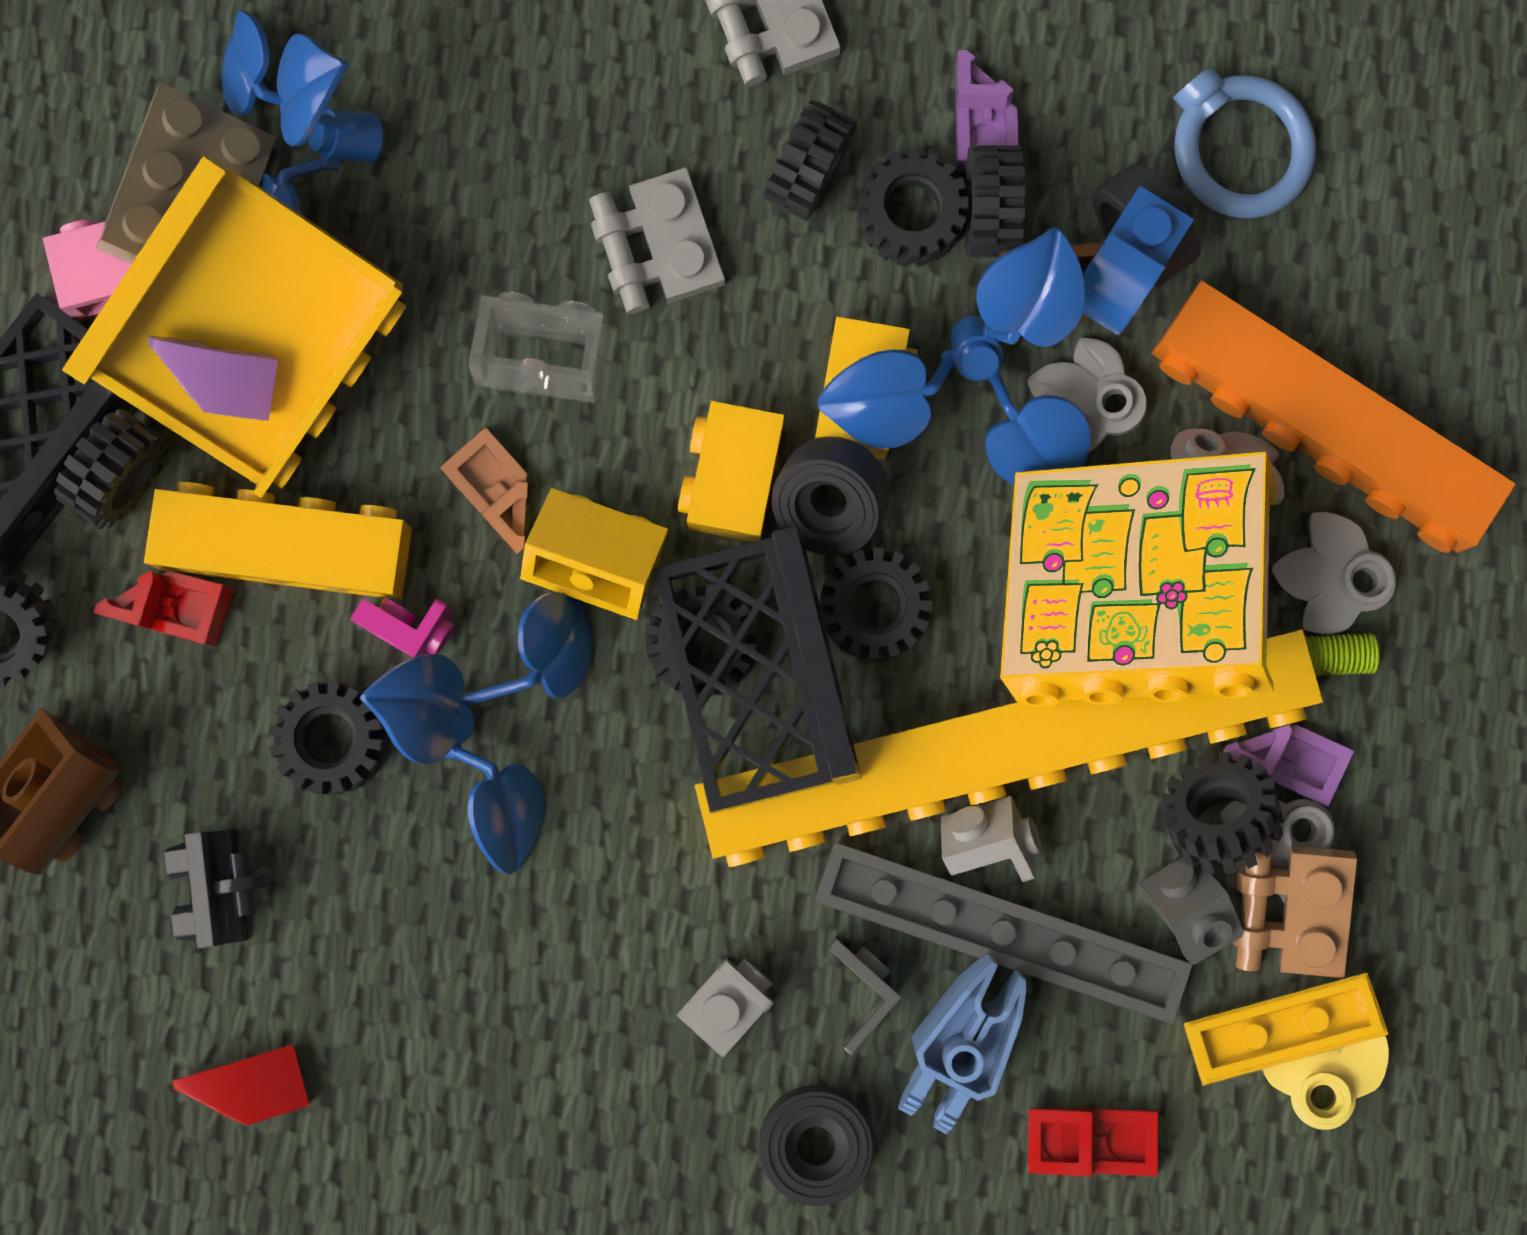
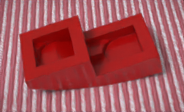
(1093, 1141)

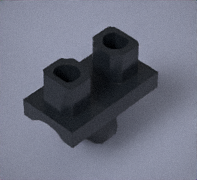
(218, 888)

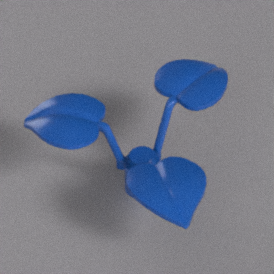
(304, 88)
(1024, 293)
(430, 719)

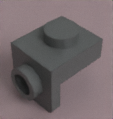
(1193, 909)

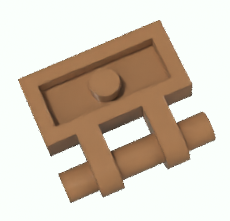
(1315, 913)

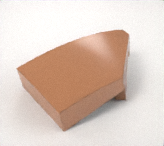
(492, 485)

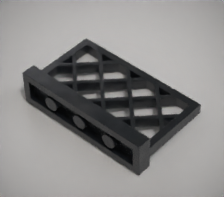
(30, 500)
(810, 657)

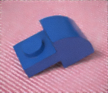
(1132, 259)

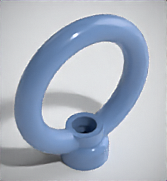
(1203, 98)

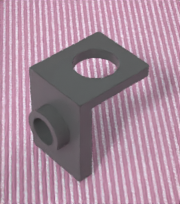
(873, 973)

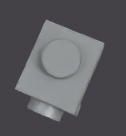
(990, 835)

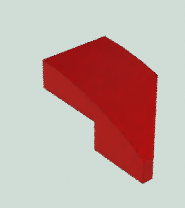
(172, 606)
(250, 1087)

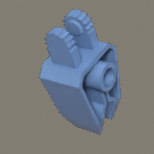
(965, 1042)

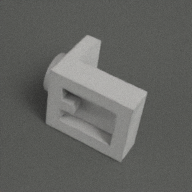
(727, 1004)

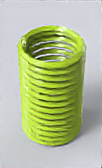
(1360, 654)

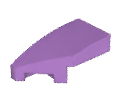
(982, 110)
(220, 378)
(1297, 761)

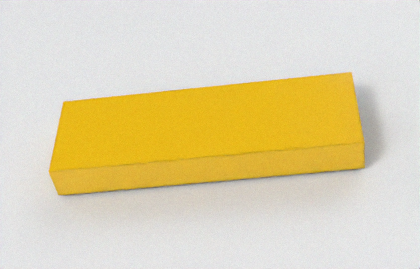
(1285, 1029)

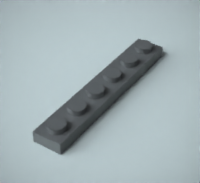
(1007, 931)

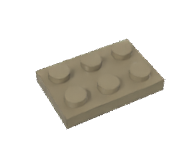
(166, 152)

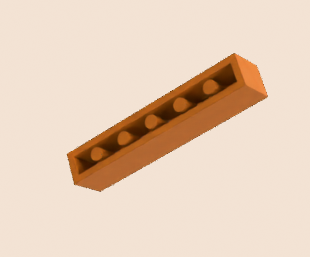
(1332, 420)

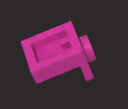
(394, 624)

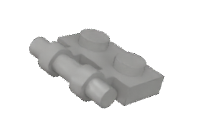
(794, 31)
(675, 236)

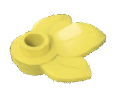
(1347, 1071)

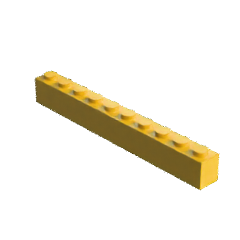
(993, 749)

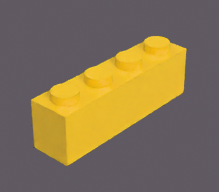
(277, 542)

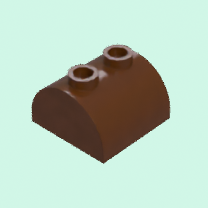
(48, 790)

